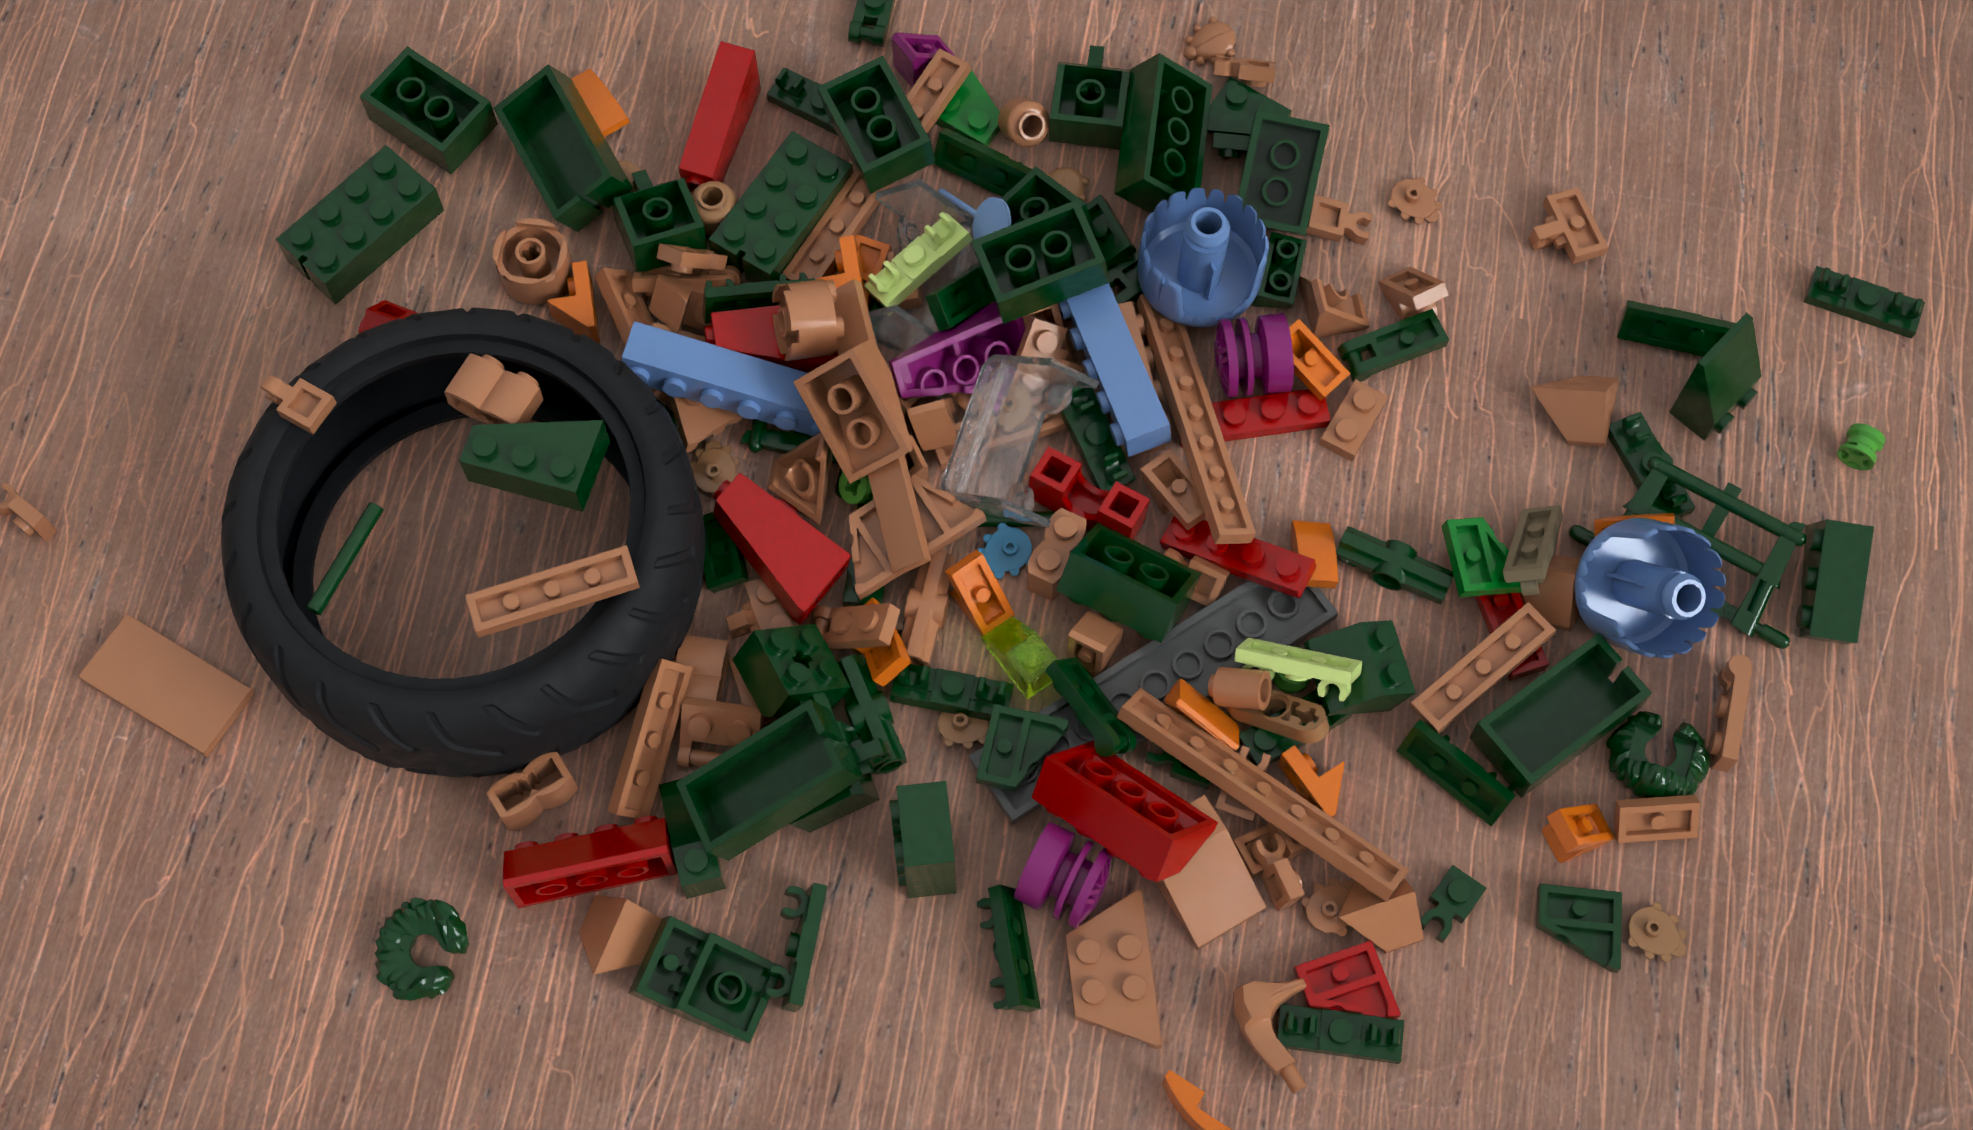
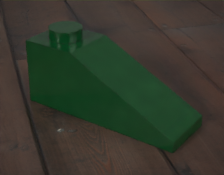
(697, 870)

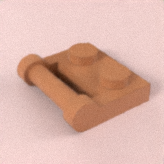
(714, 724)

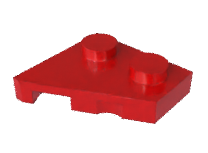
(1349, 983)

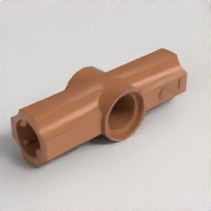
(927, 608)

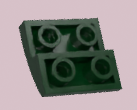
(1281, 272)

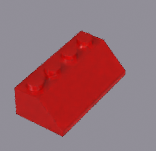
(1122, 810)
(588, 862)

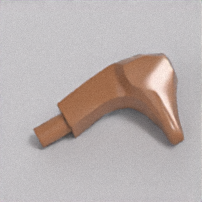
(1254, 1012)

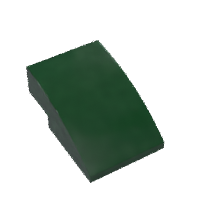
(704, 979)

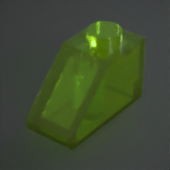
(1021, 655)

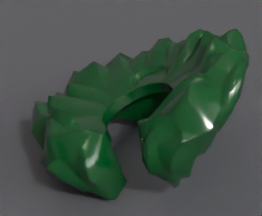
(1653, 780)
(399, 936)

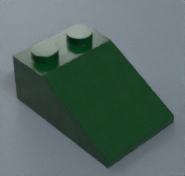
(1721, 382)

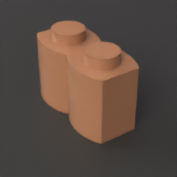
(492, 394)
(1052, 554)
(709, 665)
(539, 787)

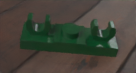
(799, 97)
(978, 162)
(741, 296)
(1864, 302)
(1671, 328)
(1094, 440)
(1635, 446)
(950, 691)
(1456, 772)
(799, 946)
(1011, 950)
(1340, 1033)

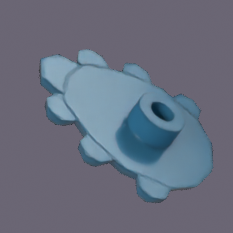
(1006, 550)

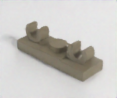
(1533, 547)

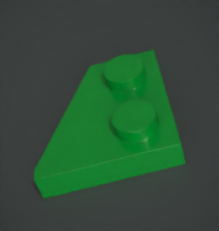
(971, 112)
(1476, 558)

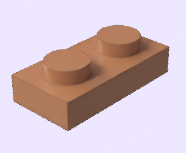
(1353, 420)
(1656, 818)

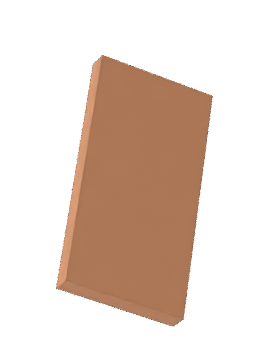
(166, 685)

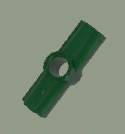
(1394, 565)
(869, 711)

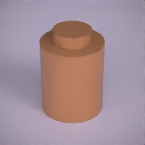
(1240, 688)

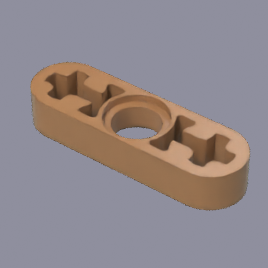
(1287, 723)

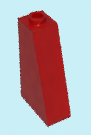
(721, 115)
(753, 334)
(781, 546)

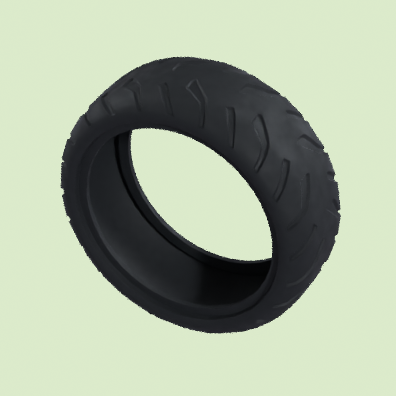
(386, 390)

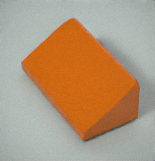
(1203, 713)

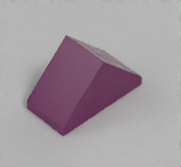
(914, 53)

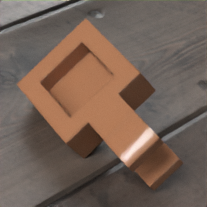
(301, 404)
(28, 518)
(1279, 878)

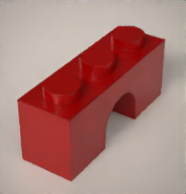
(1060, 484)

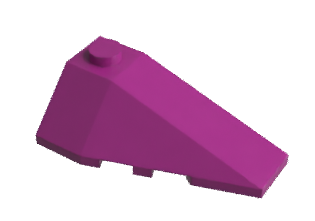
(953, 357)

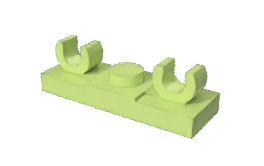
(918, 261)
(1300, 664)

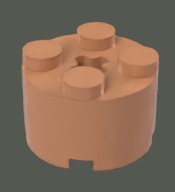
(533, 261)
(807, 319)

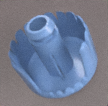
(1202, 257)
(1649, 587)

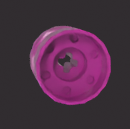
(1254, 355)
(1063, 875)

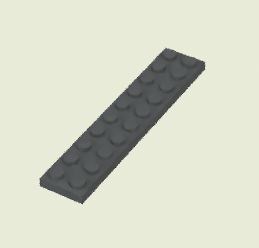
(1187, 653)

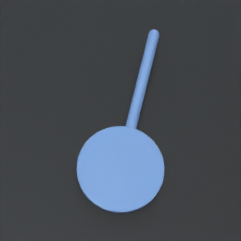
(989, 217)

